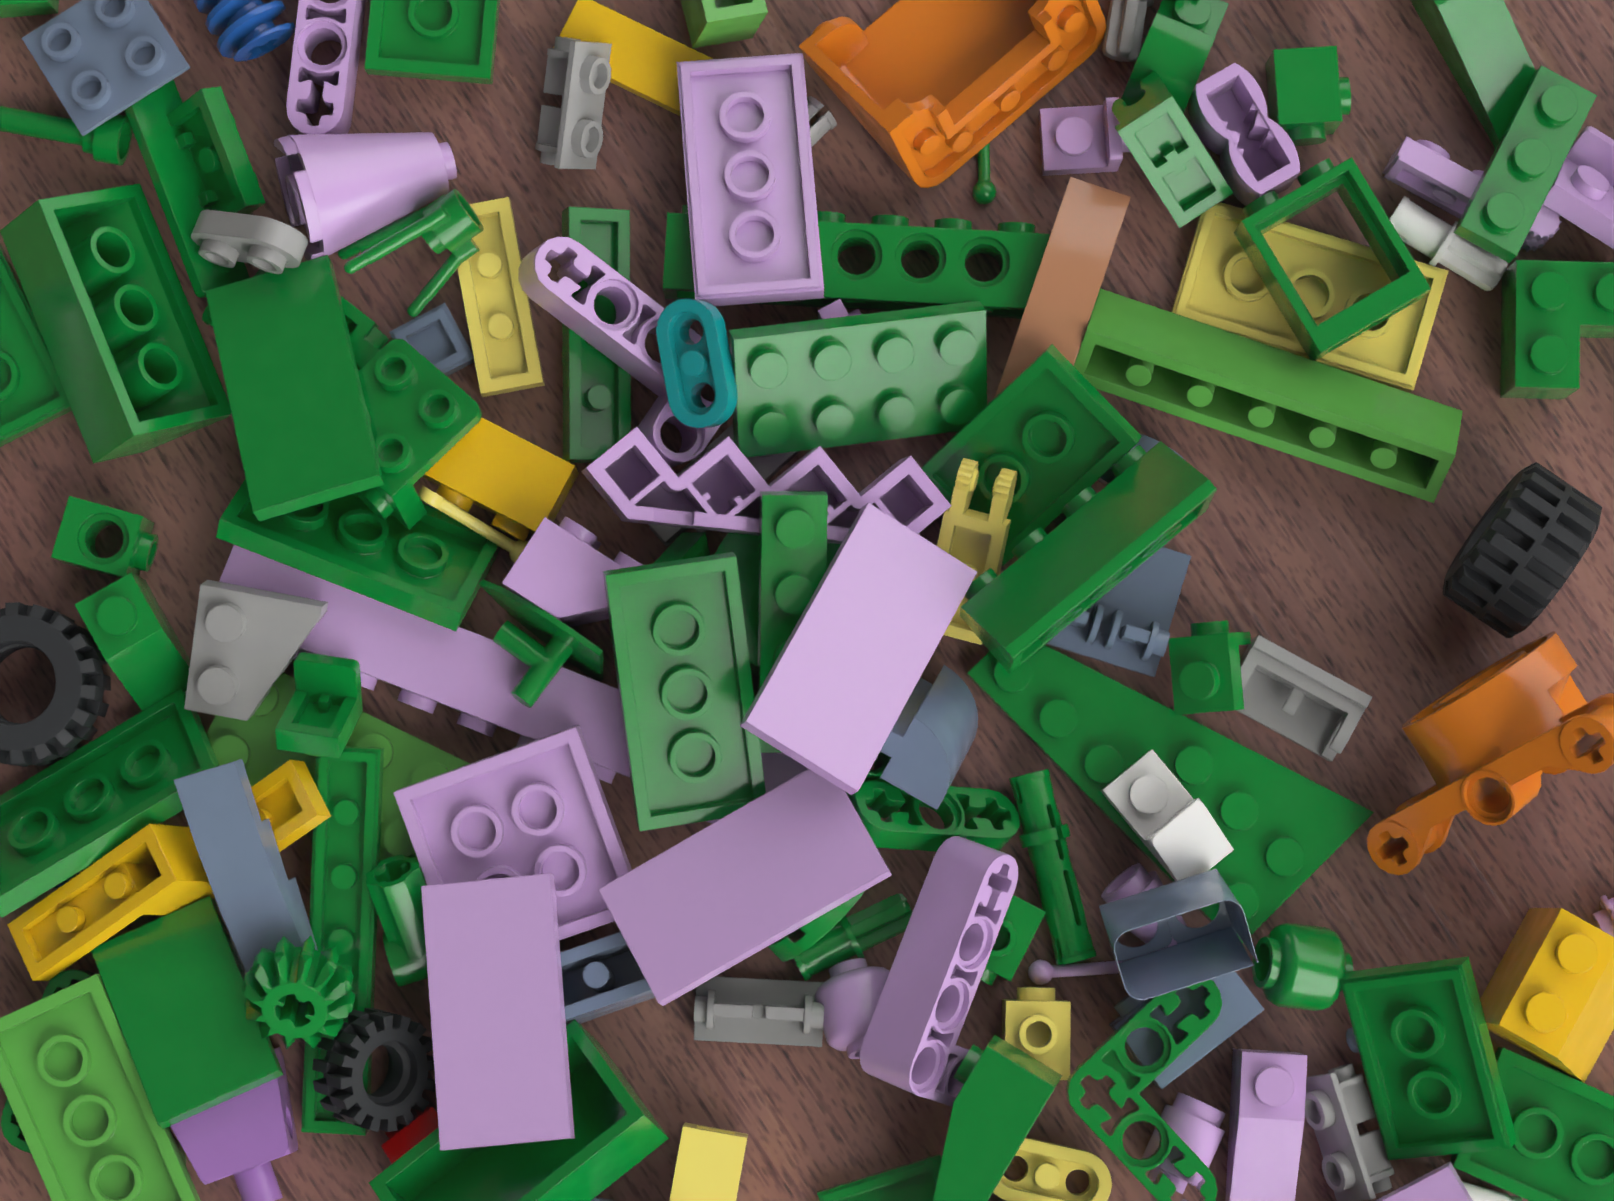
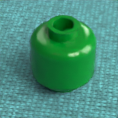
(1301, 966)

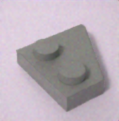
(244, 645)

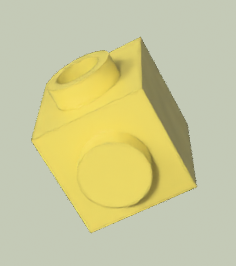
(1039, 1026)
(708, 1164)

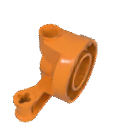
(1494, 735)

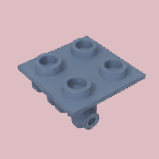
(105, 57)
(1133, 618)

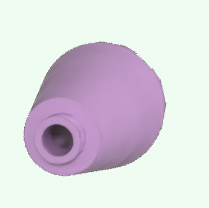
(358, 182)

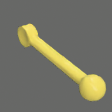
(513, 547)

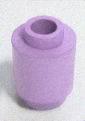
(1198, 1127)

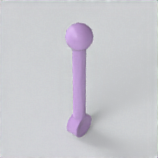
(1042, 972)

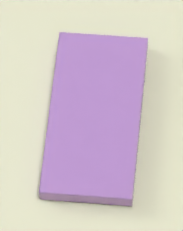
(750, 180)
(859, 649)
(743, 883)
(497, 1012)

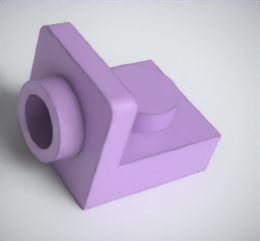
(1080, 139)

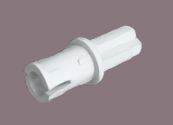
(1437, 241)

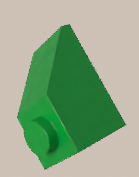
(136, 639)

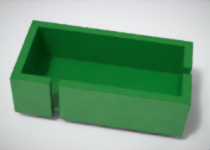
(610, 1138)

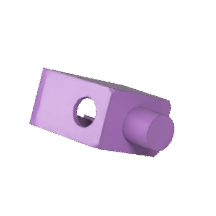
(243, 1138)

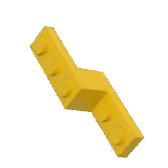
(150, 876)

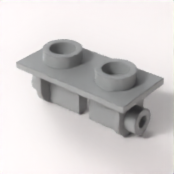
(580, 74)
(758, 1011)
(1351, 1162)

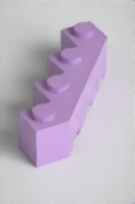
(725, 489)

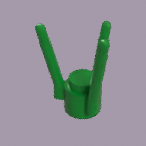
(443, 224)

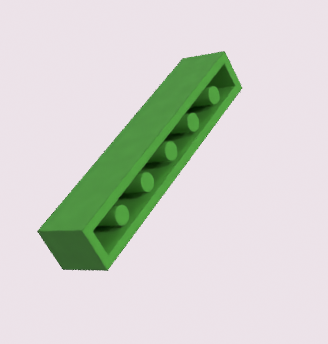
(1269, 396)

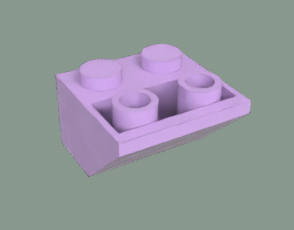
(565, 572)

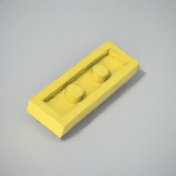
(498, 307)

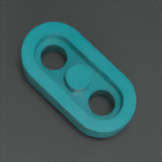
(692, 366)

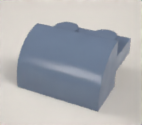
(931, 738)

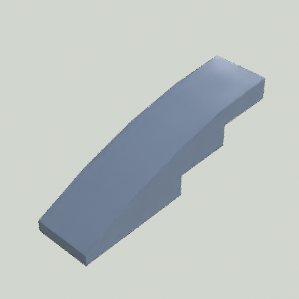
(242, 861)

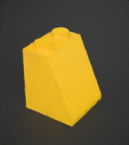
(1555, 991)

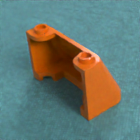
(950, 73)

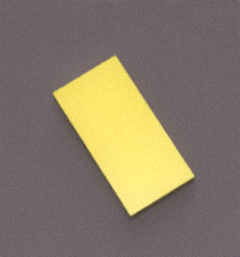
(1329, 276)

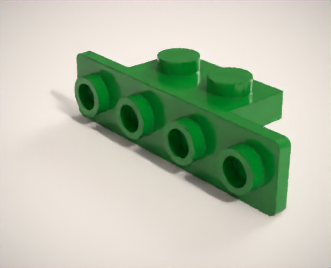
(195, 167)

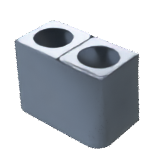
(1199, 951)

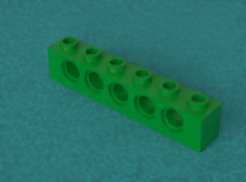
(887, 283)

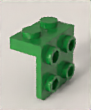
(414, 423)

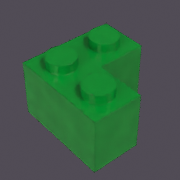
(1542, 320)

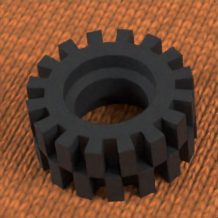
(405, 1076)

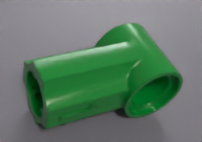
(398, 903)

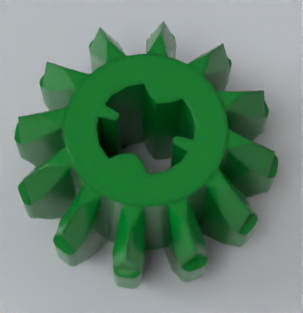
(298, 992)

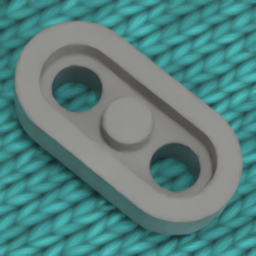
(248, 239)

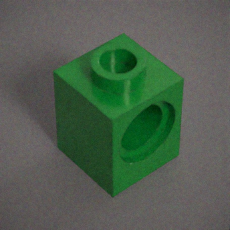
(79, 531)

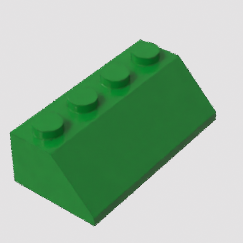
(115, 320)
(1086, 554)

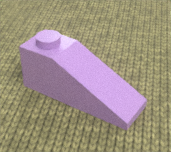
(1265, 1124)

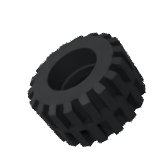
(1522, 550)
(77, 689)

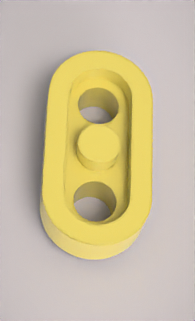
(1047, 1174)

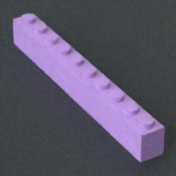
(457, 669)

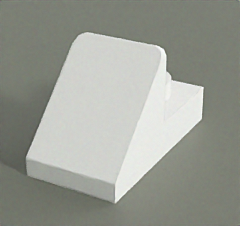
(1167, 818)

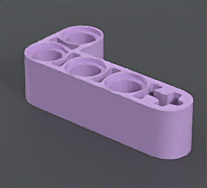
(314, 24)
(621, 341)
(939, 970)

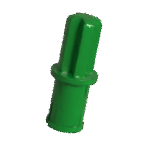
(856, 934)

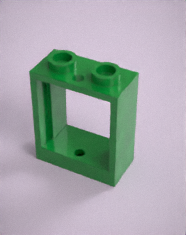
(1316, 184)

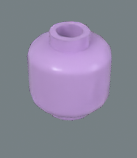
(850, 1003)

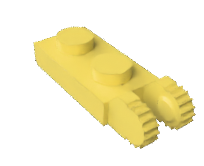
(976, 536)

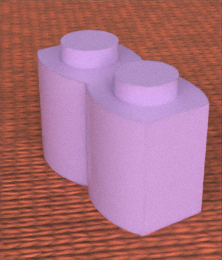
(1233, 122)

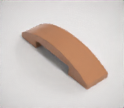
(1068, 275)

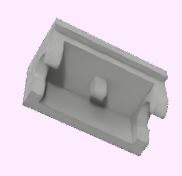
(1299, 699)

